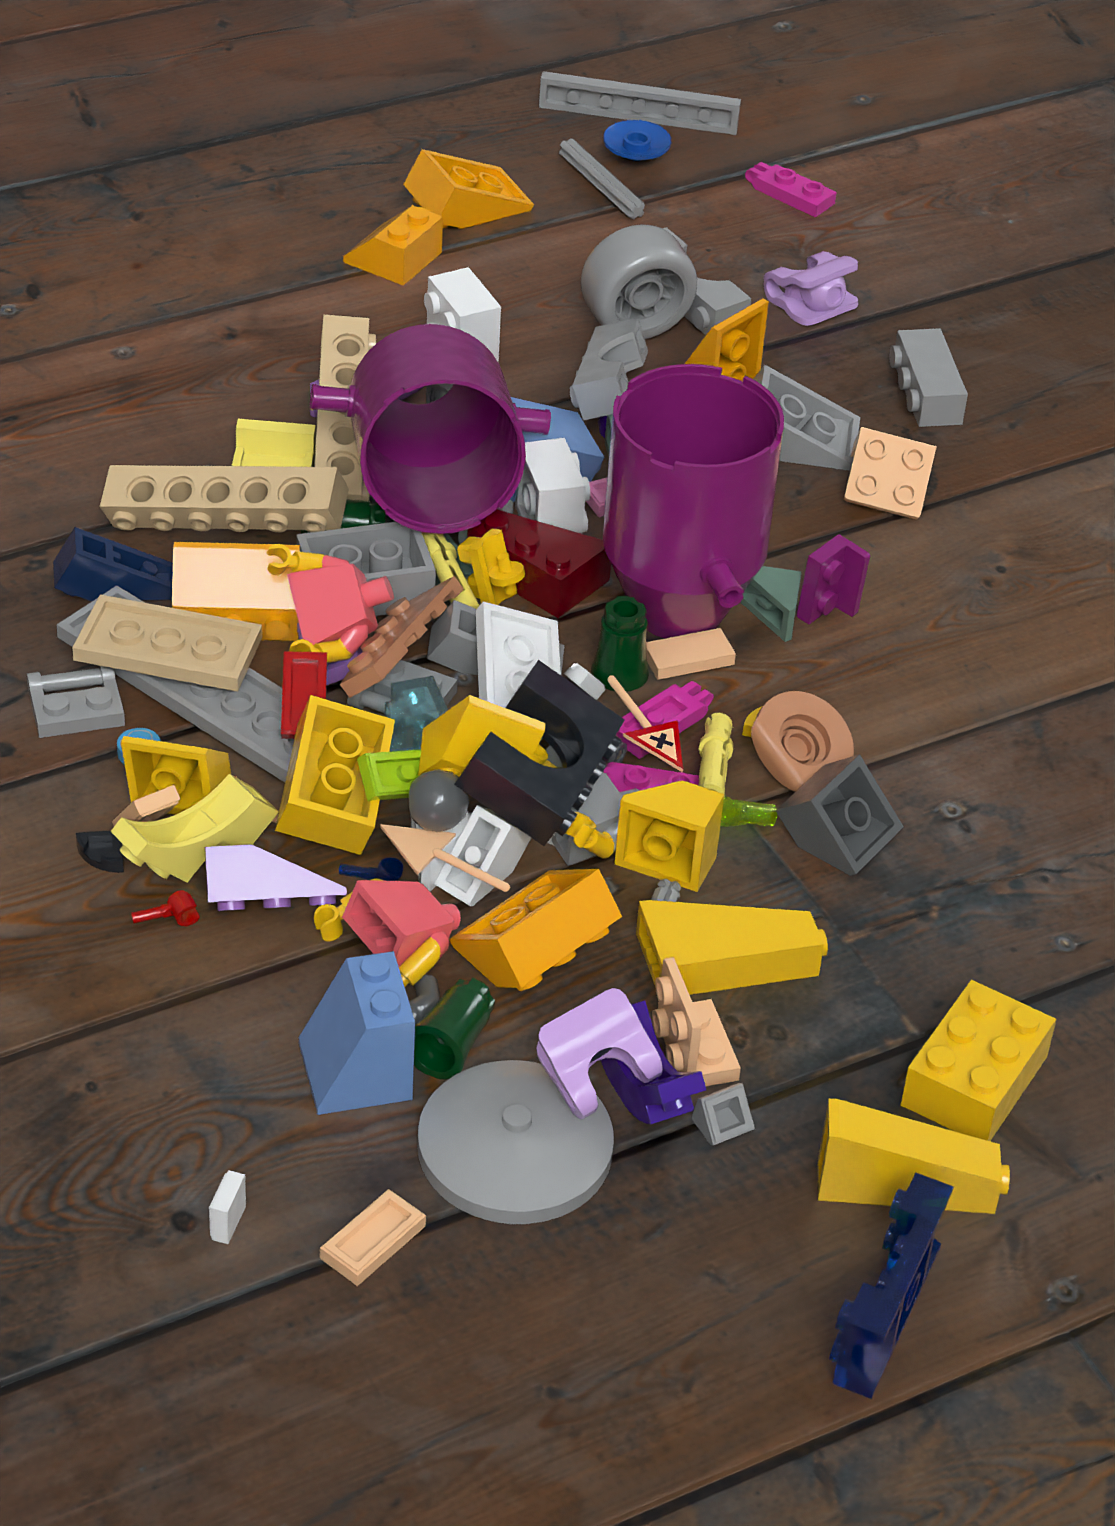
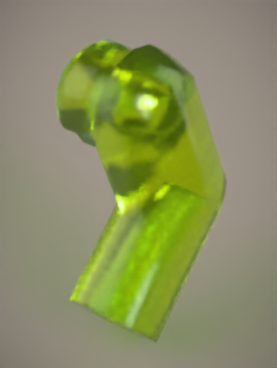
(745, 812)

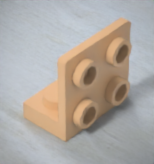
(889, 473)
(692, 1030)

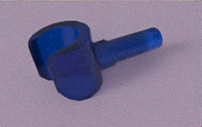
(388, 869)

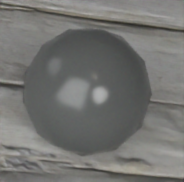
(436, 801)

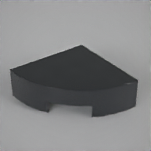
(101, 850)

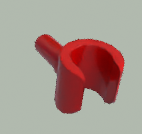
(179, 905)

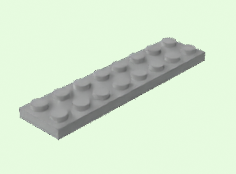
(241, 720)

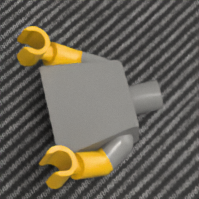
(596, 821)

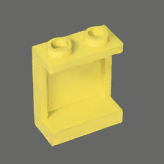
(274, 444)

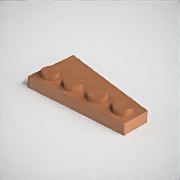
(395, 633)

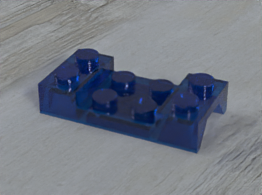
(879, 1313)

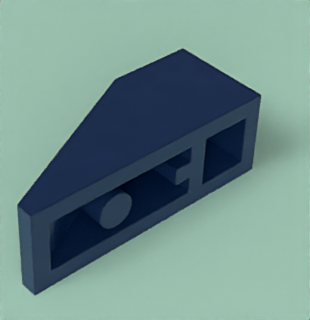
(94, 565)

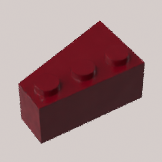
(557, 562)

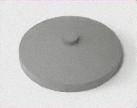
(510, 1145)

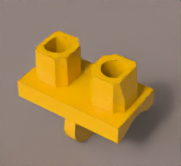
(493, 572)

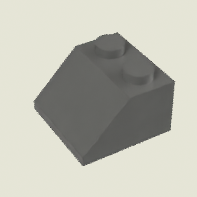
(841, 815)

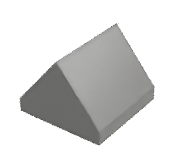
(723, 1114)

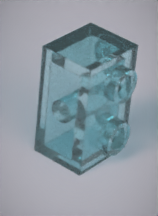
(413, 707)

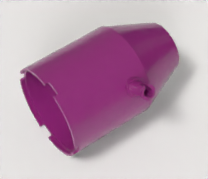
(441, 460)
(690, 492)

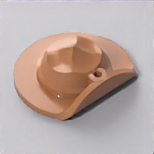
(798, 736)

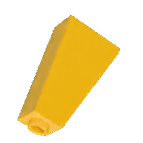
(729, 944)
(875, 1153)

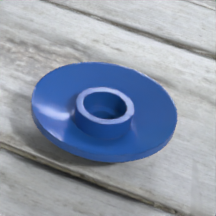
(637, 139)

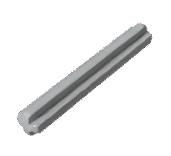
(602, 178)

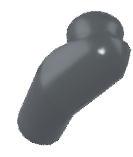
(427, 997)

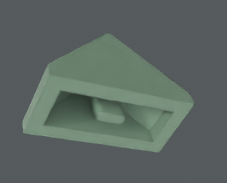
(774, 599)

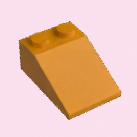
(464, 190)
(735, 343)

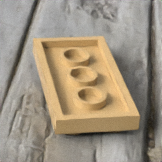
(168, 642)

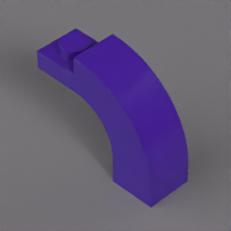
(661, 1097)

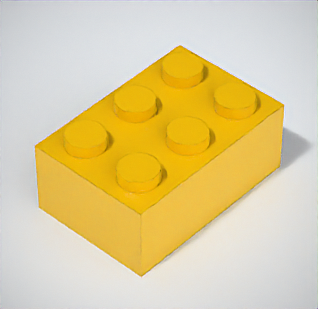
(323, 781)
(978, 1062)

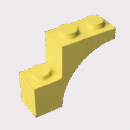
(177, 844)

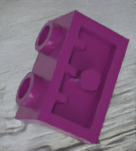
(833, 579)

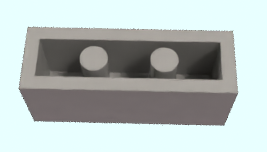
(929, 377)

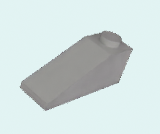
(455, 639)

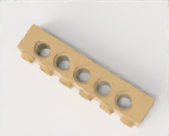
(342, 348)
(224, 497)

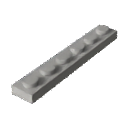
(639, 103)

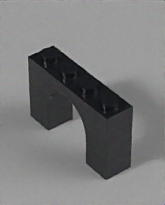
(539, 796)

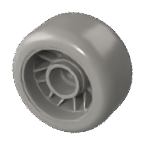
(639, 276)

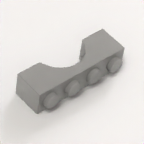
(714, 300)
(603, 370)

